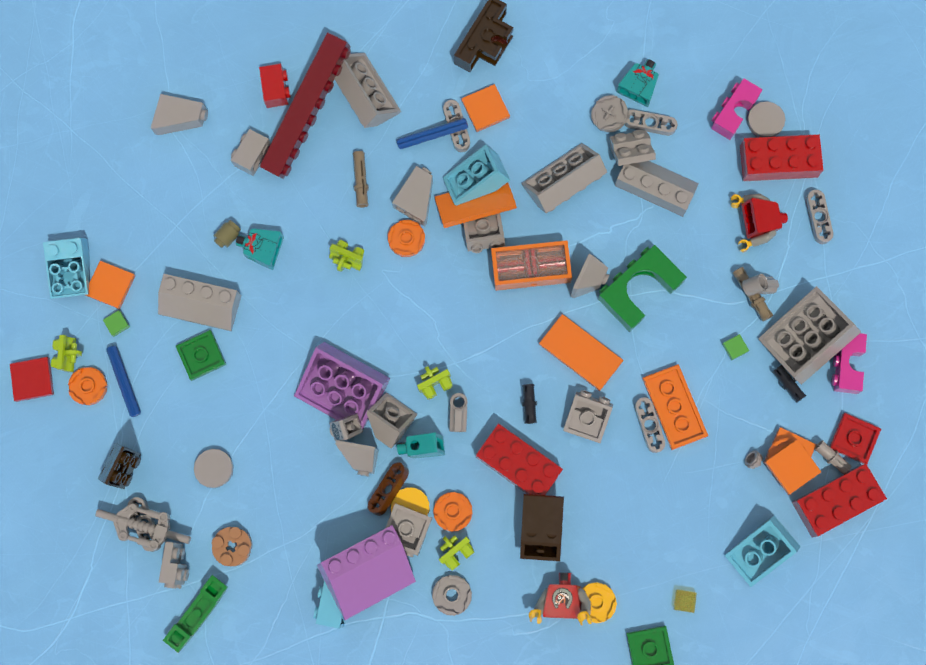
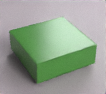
(116, 323)
(735, 347)

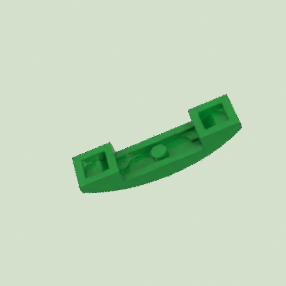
(196, 614)

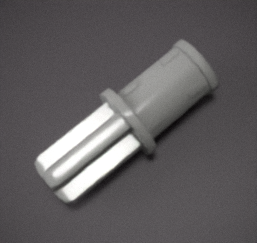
(832, 457)

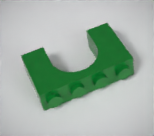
(652, 263)

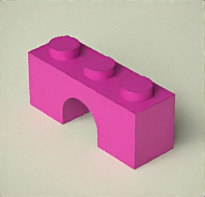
(743, 96)
(846, 378)

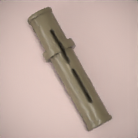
(360, 179)
(756, 300)

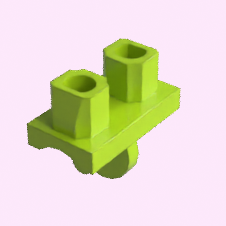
(346, 258)
(67, 353)
(427, 386)
(463, 546)

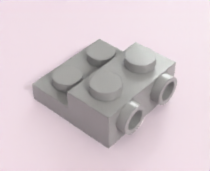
(632, 147)
(484, 233)
(588, 416)
(410, 528)
(173, 572)

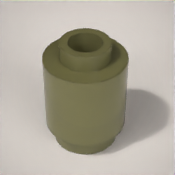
(226, 234)

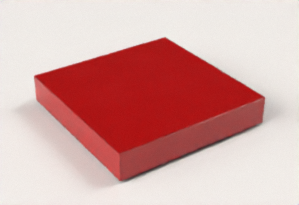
(31, 379)
(855, 438)

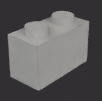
(250, 152)

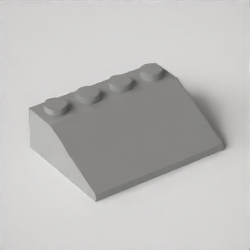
(809, 335)

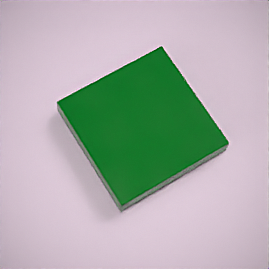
(200, 355)
(650, 647)

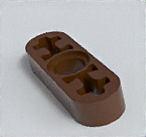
(380, 491)

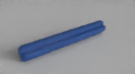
(432, 133)
(123, 381)

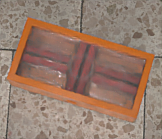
(531, 265)

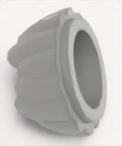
(753, 459)

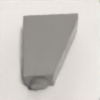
(177, 114)
(415, 196)

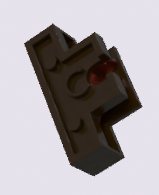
(486, 37)

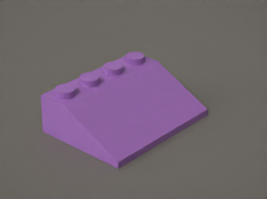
(340, 384)
(367, 572)

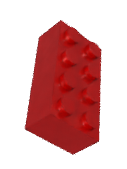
(781, 157)
(518, 462)
(839, 500)

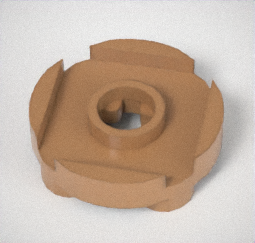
(234, 535)

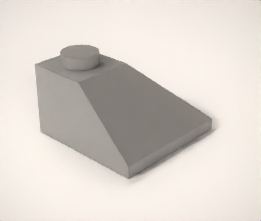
(591, 277)
(390, 419)
(360, 457)

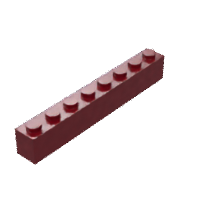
(306, 105)

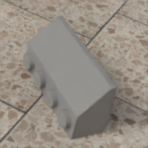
(366, 91)
(565, 177)
(657, 186)
(198, 302)

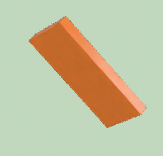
(481, 207)
(581, 352)
(675, 407)

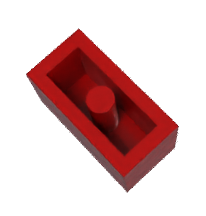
(274, 85)

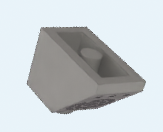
(345, 427)

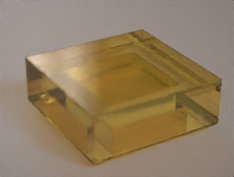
(685, 601)

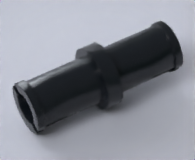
(789, 383)
(529, 404)

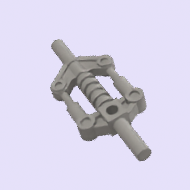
(160, 531)

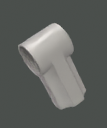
(760, 285)
(458, 416)

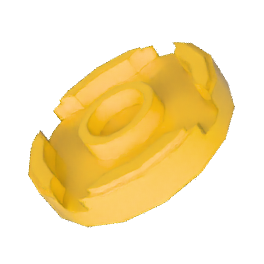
(412, 499)
(602, 601)

